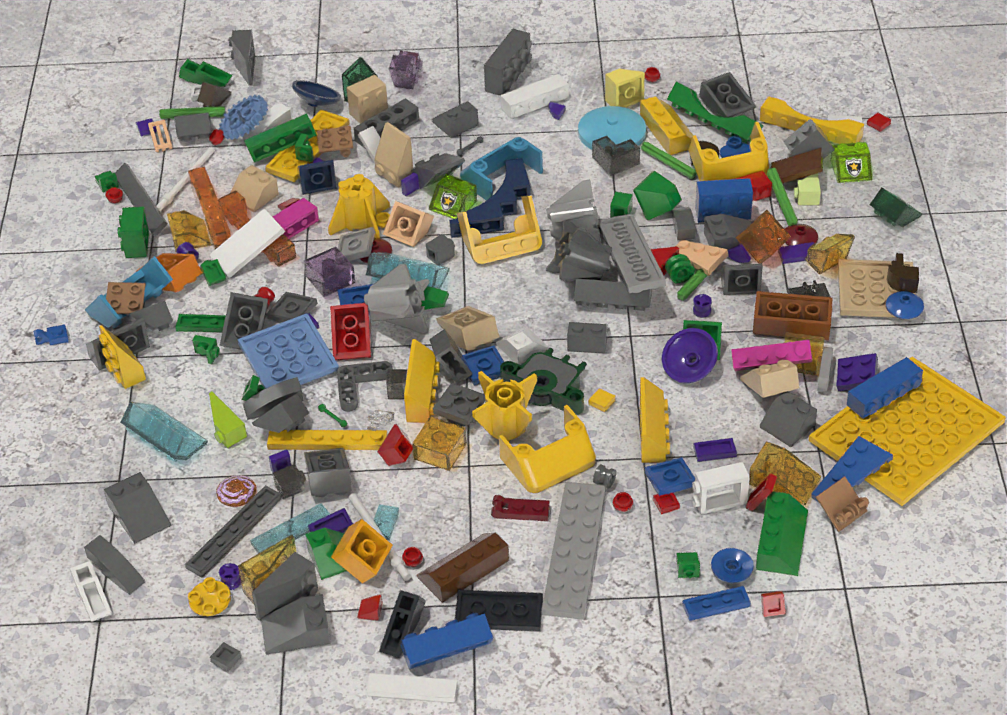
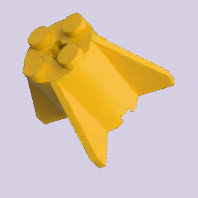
(357, 205)
(505, 406)

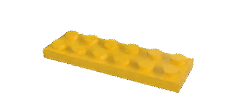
(285, 162)

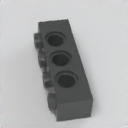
(399, 115)

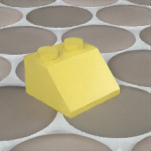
(624, 87)

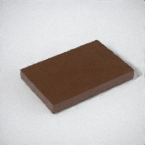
(799, 165)

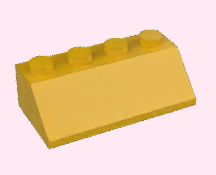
(665, 125)
(420, 383)
(653, 423)

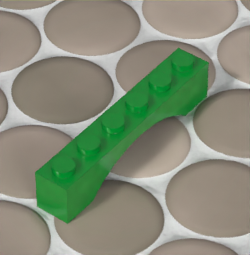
(688, 99)

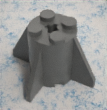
(579, 255)

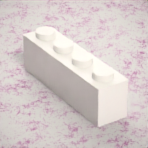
(534, 96)

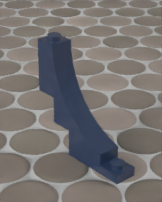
(489, 215)

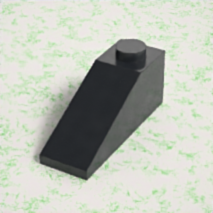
(402, 622)

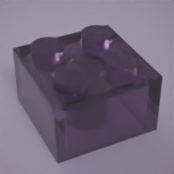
(329, 271)

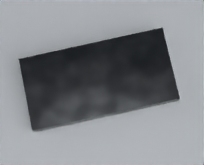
(502, 608)

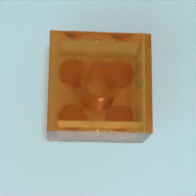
(763, 237)

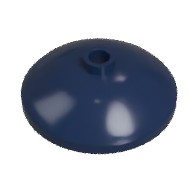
(315, 93)

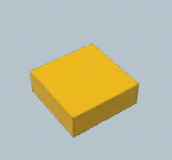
(602, 400)

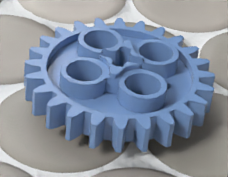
(243, 117)

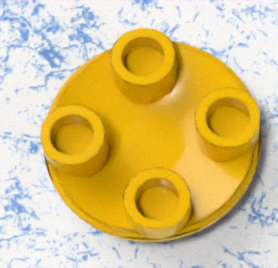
(209, 597)

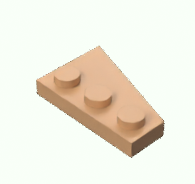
(703, 256)

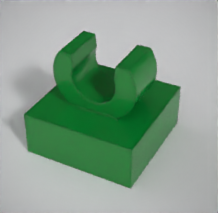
(252, 388)

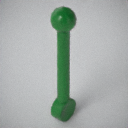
(322, 408)

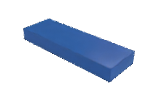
(716, 603)

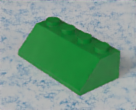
(781, 535)

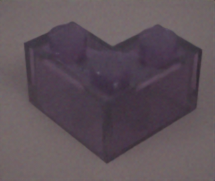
(405, 69)

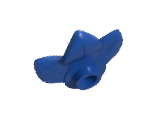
(733, 147)

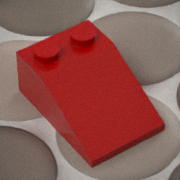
(351, 331)

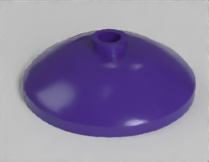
(685, 347)

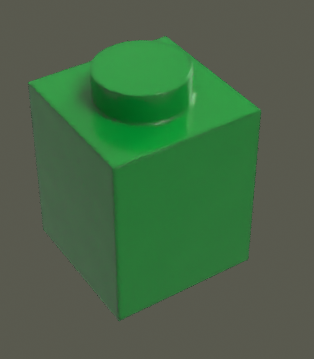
(621, 204)

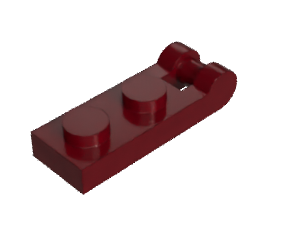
(520, 509)

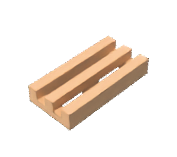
(162, 145)

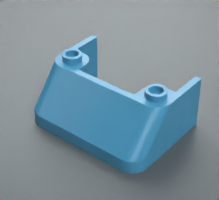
(494, 160)
(151, 274)

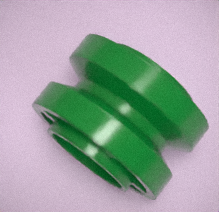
(679, 268)

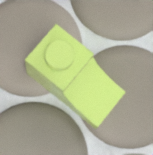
(808, 191)

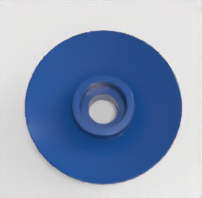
(904, 305)
(732, 565)

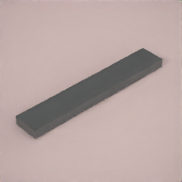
(140, 198)
(233, 531)

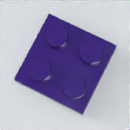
(855, 370)

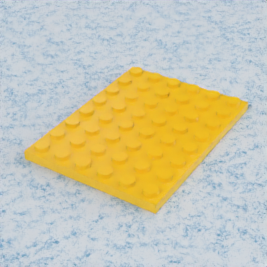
(922, 430)

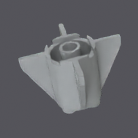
(576, 208)
(398, 299)

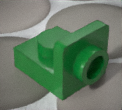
(304, 149)
(106, 181)
(212, 272)
(206, 346)
(688, 565)

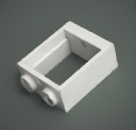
(718, 477)

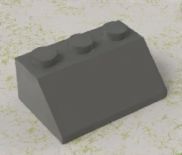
(133, 335)

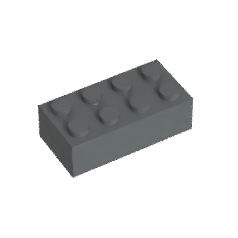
(507, 62)

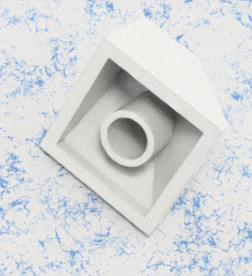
(521, 345)

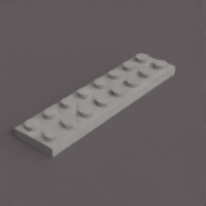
(631, 254)
(574, 551)

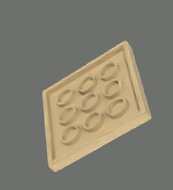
(864, 287)

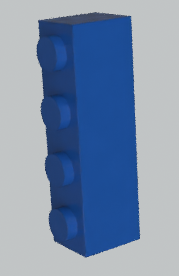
(884, 387)
(446, 641)

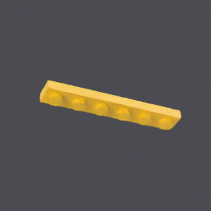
(326, 439)

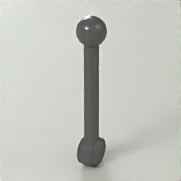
(479, 140)

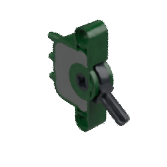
(556, 380)

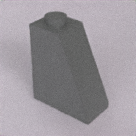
(450, 356)

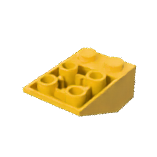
(120, 360)

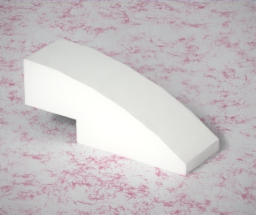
(275, 116)
(90, 591)

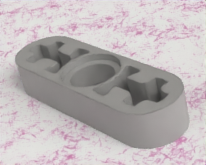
(825, 369)

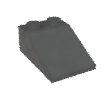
(243, 53)
(725, 96)
(436, 168)
(722, 229)
(243, 317)
(328, 472)
(136, 507)
(288, 583)
(296, 626)

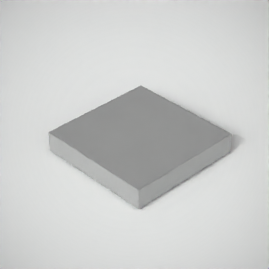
(357, 243)

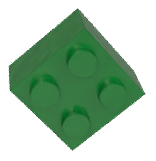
(133, 232)

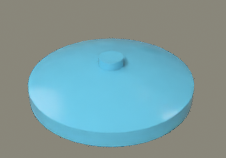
(615, 122)

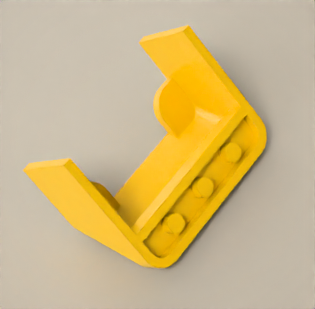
(710, 167)
(523, 240)
(553, 462)

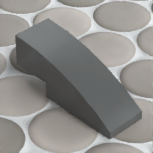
(683, 223)
(271, 397)
(113, 564)

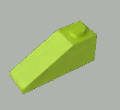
(228, 426)

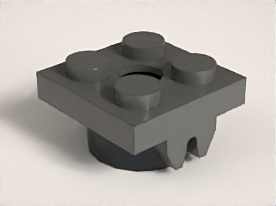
(458, 403)

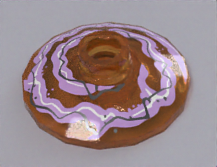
(236, 491)

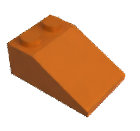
(181, 268)

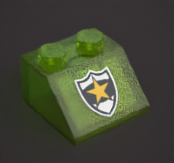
(851, 162)
(453, 196)

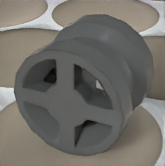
(604, 476)

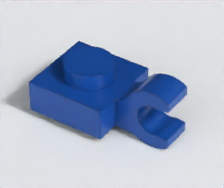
(53, 335)

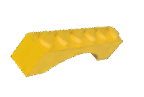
(838, 131)

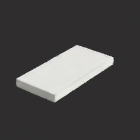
(247, 243)

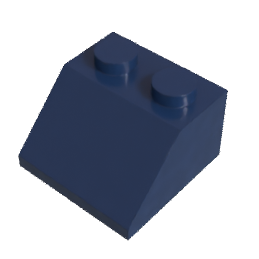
(317, 177)

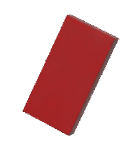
(761, 492)

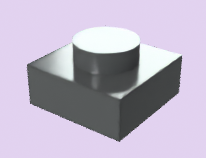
(225, 656)

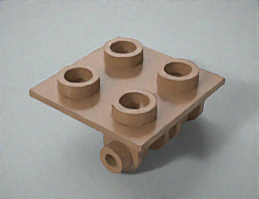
(335, 139)
(125, 296)
(842, 504)

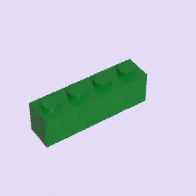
(279, 137)

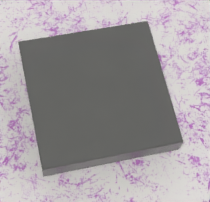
(291, 306)

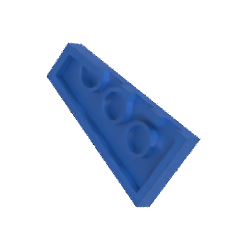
(855, 464)

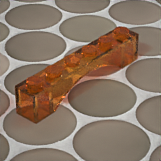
(209, 204)
(235, 210)

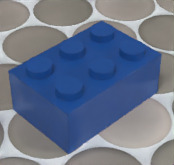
(724, 197)

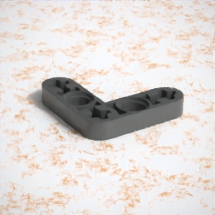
(355, 376)

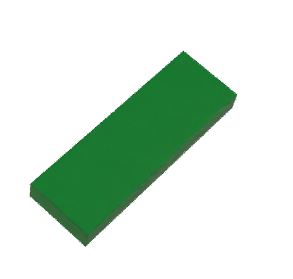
(200, 323)

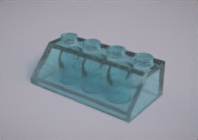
(383, 262)
(162, 431)

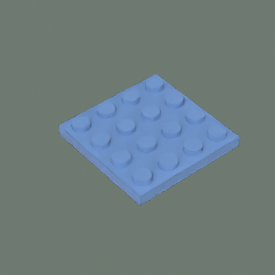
(288, 352)

